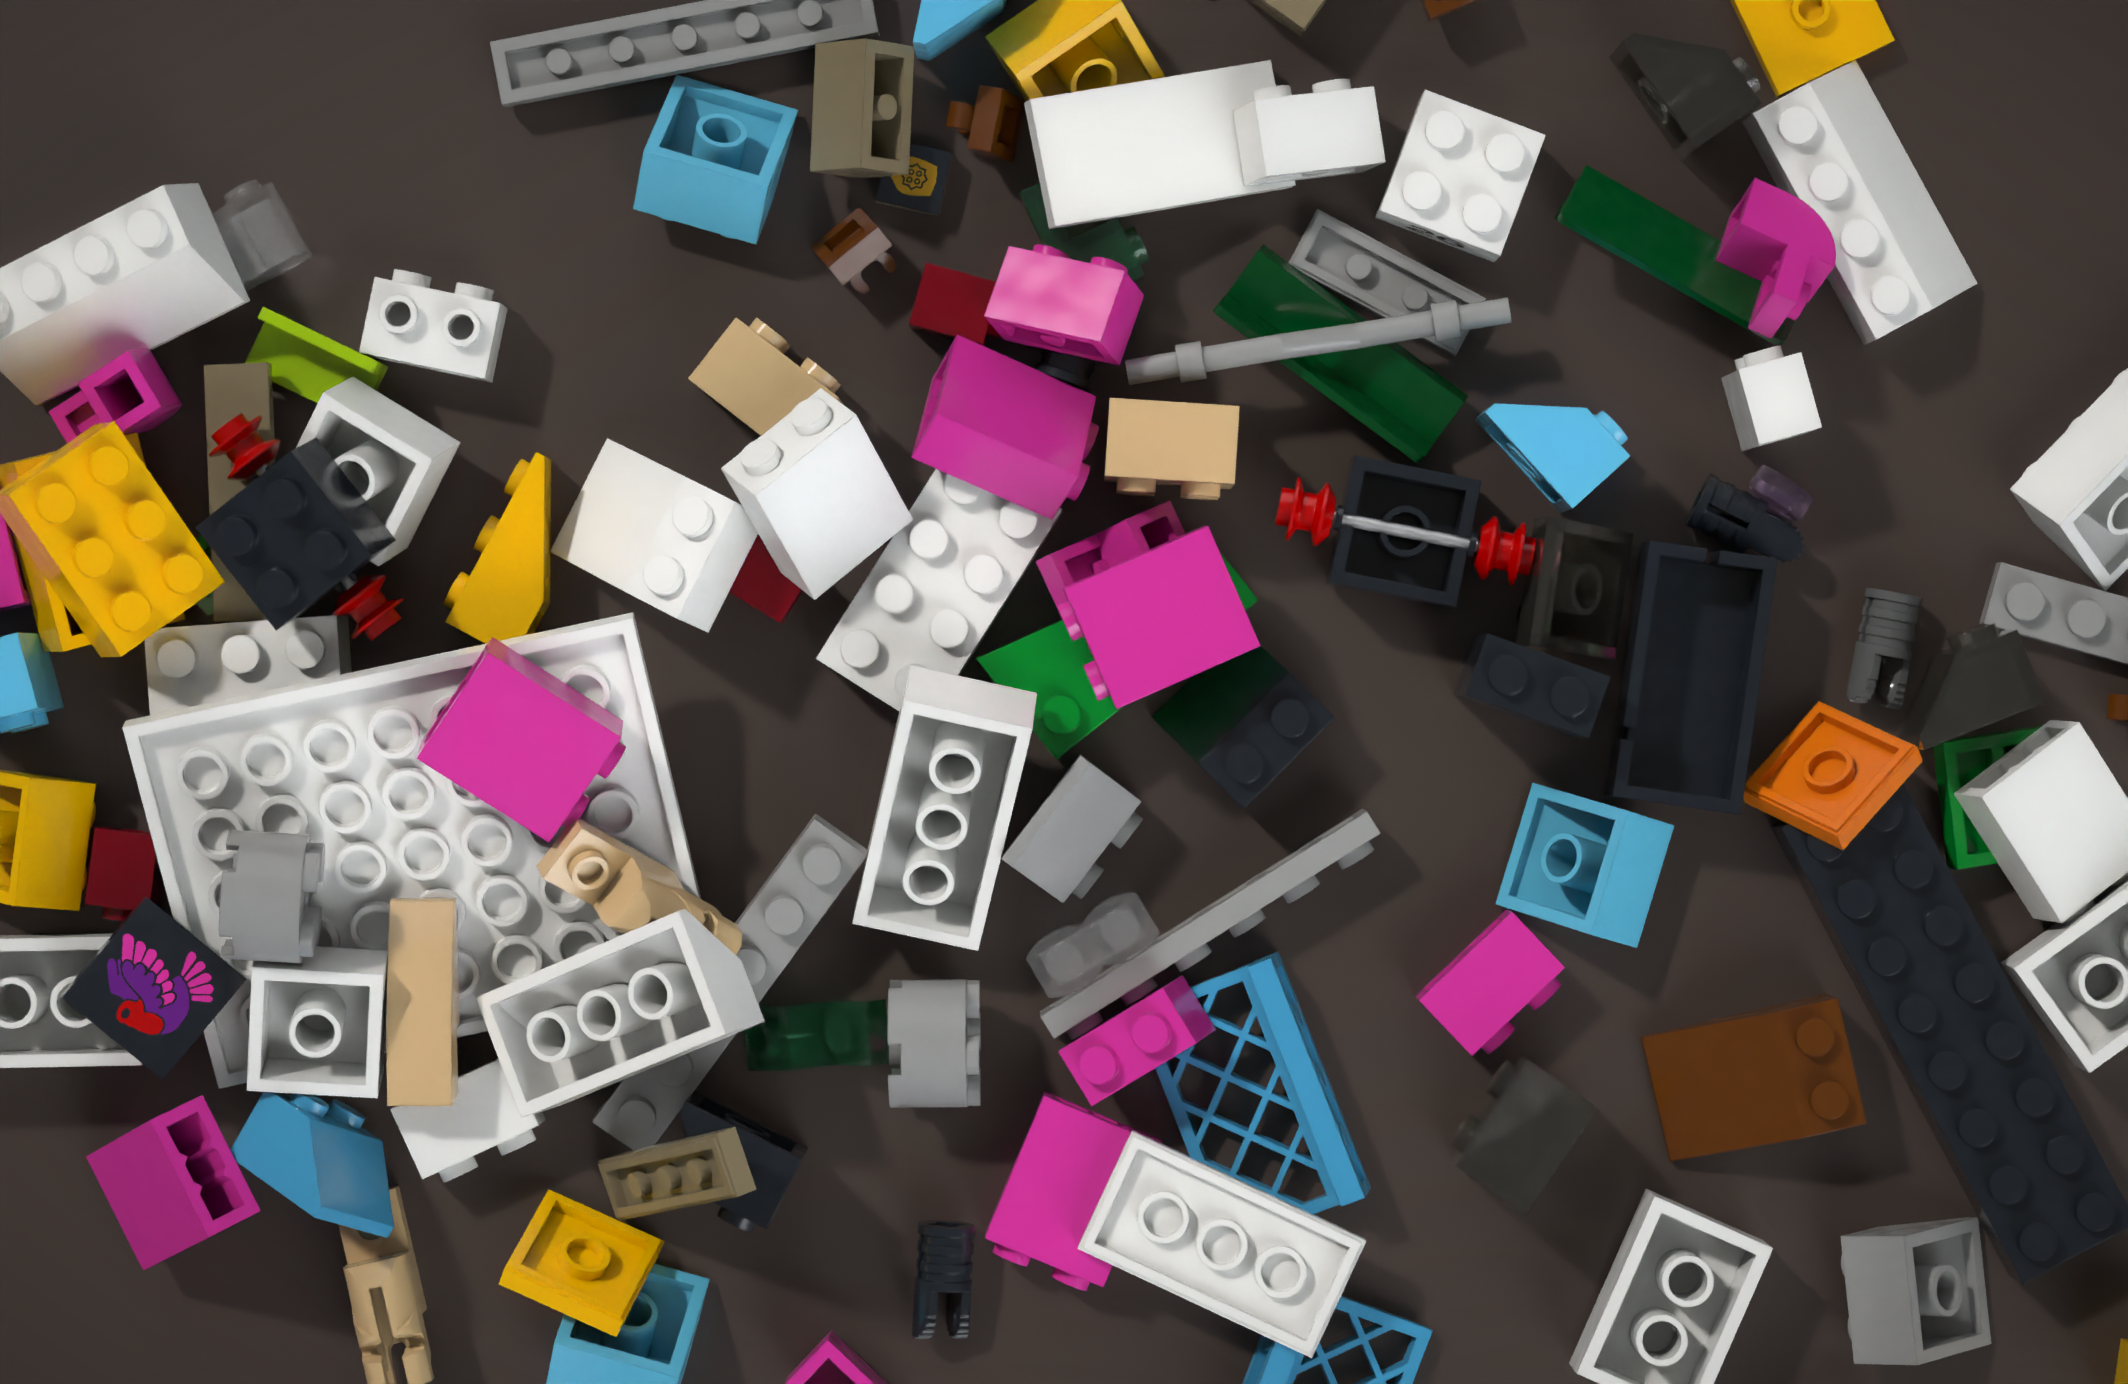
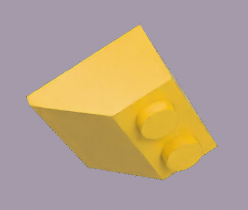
(1072, 47)
(44, 839)

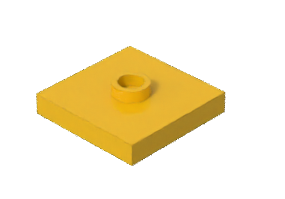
(1810, 37)
(581, 1263)

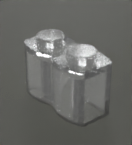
(260, 233)
(1076, 952)

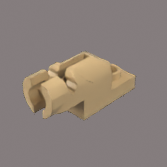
(625, 884)
(387, 1299)

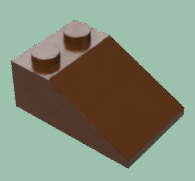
(1754, 1078)

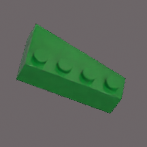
(1054, 669)

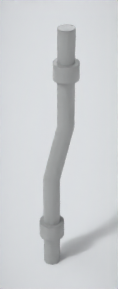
(1442, 321)

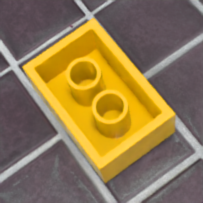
(108, 540)

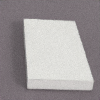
(1143, 144)
(1221, 1243)

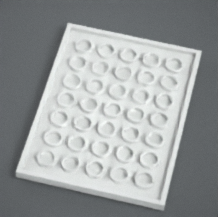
(345, 770)

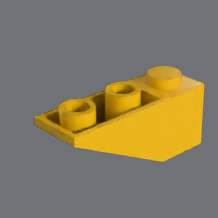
(512, 577)

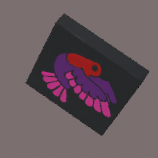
(153, 987)

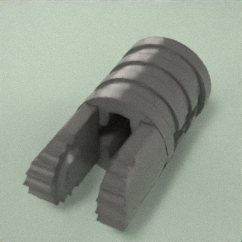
(1887, 631)

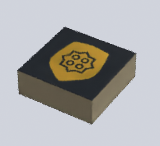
(923, 187)

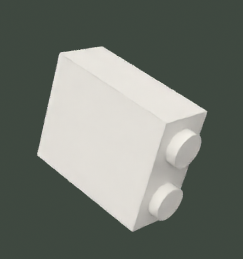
(817, 493)
(2052, 820)

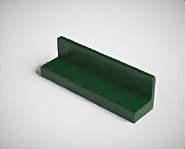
(1661, 246)
(1375, 384)

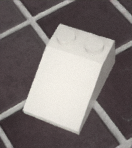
(657, 535)

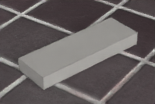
(1374, 274)

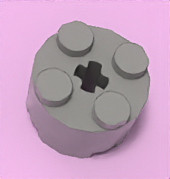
(269, 897)
(934, 1043)

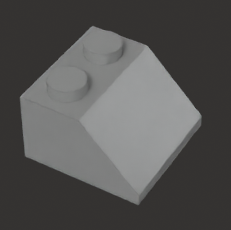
(1073, 830)
(1915, 1291)

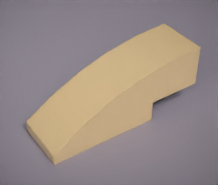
(422, 1002)

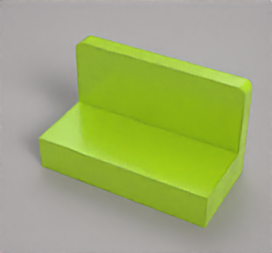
(308, 360)

